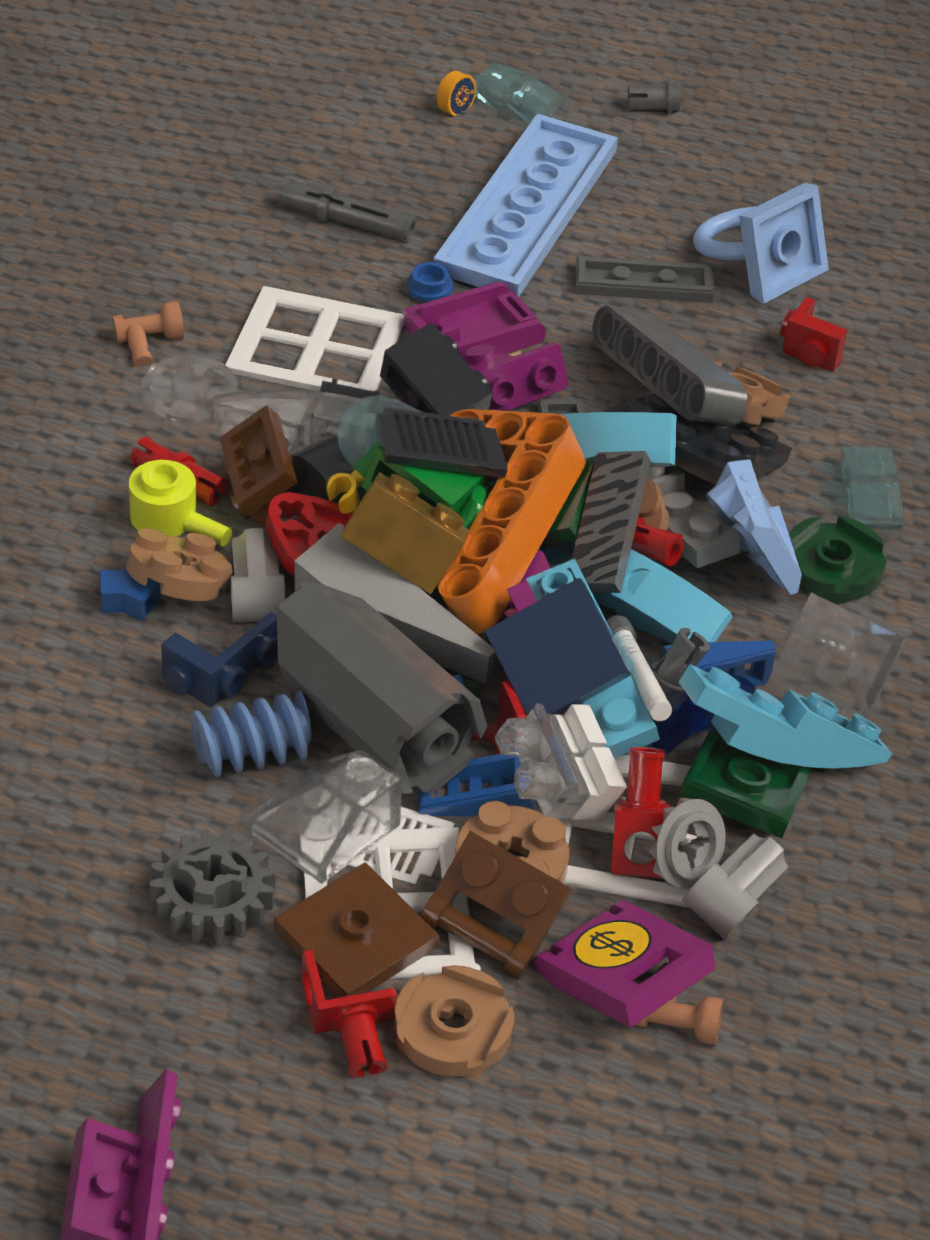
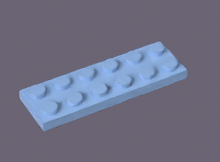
(526, 204)

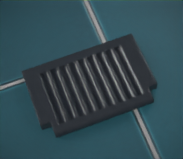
(440, 442)

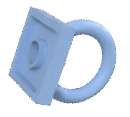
(779, 243)

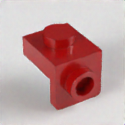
(811, 338)

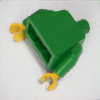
(453, 489)

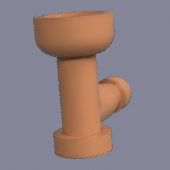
(136, 328)
(703, 1019)

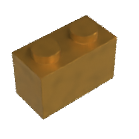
(406, 531)

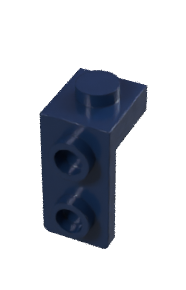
(210, 678)

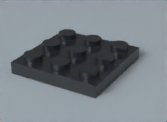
(708, 446)

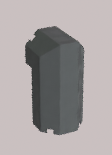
(375, 687)

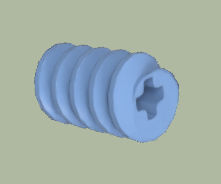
(252, 733)

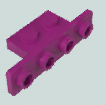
(519, 377)
(122, 1175)

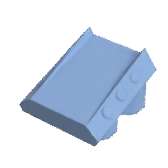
(761, 527)

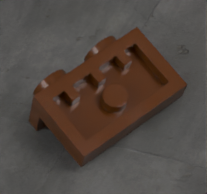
(257, 463)

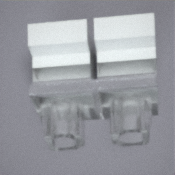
(563, 762)

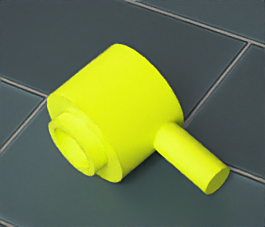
(165, 500)

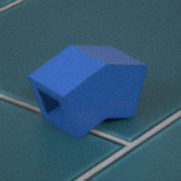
(126, 595)

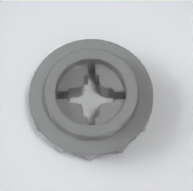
(698, 856)

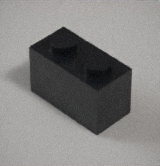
(432, 375)

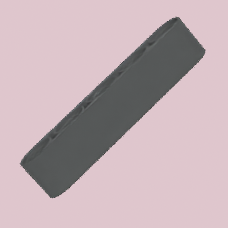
(669, 366)

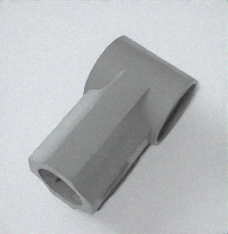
(256, 578)
(731, 891)

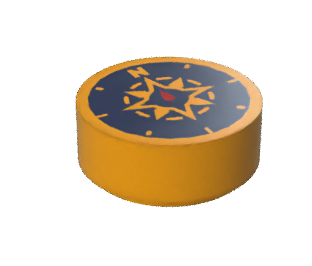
(456, 93)

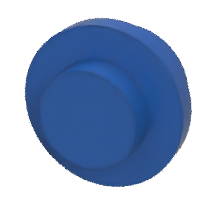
(429, 282)

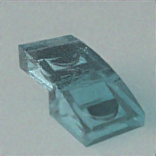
(525, 95)
(872, 487)

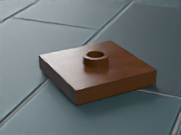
(357, 932)

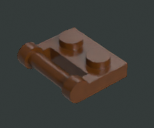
(505, 887)

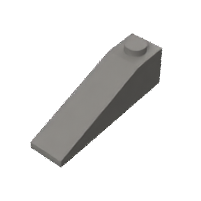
(406, 606)

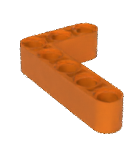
(517, 514)

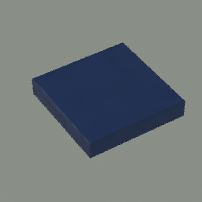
(558, 650)

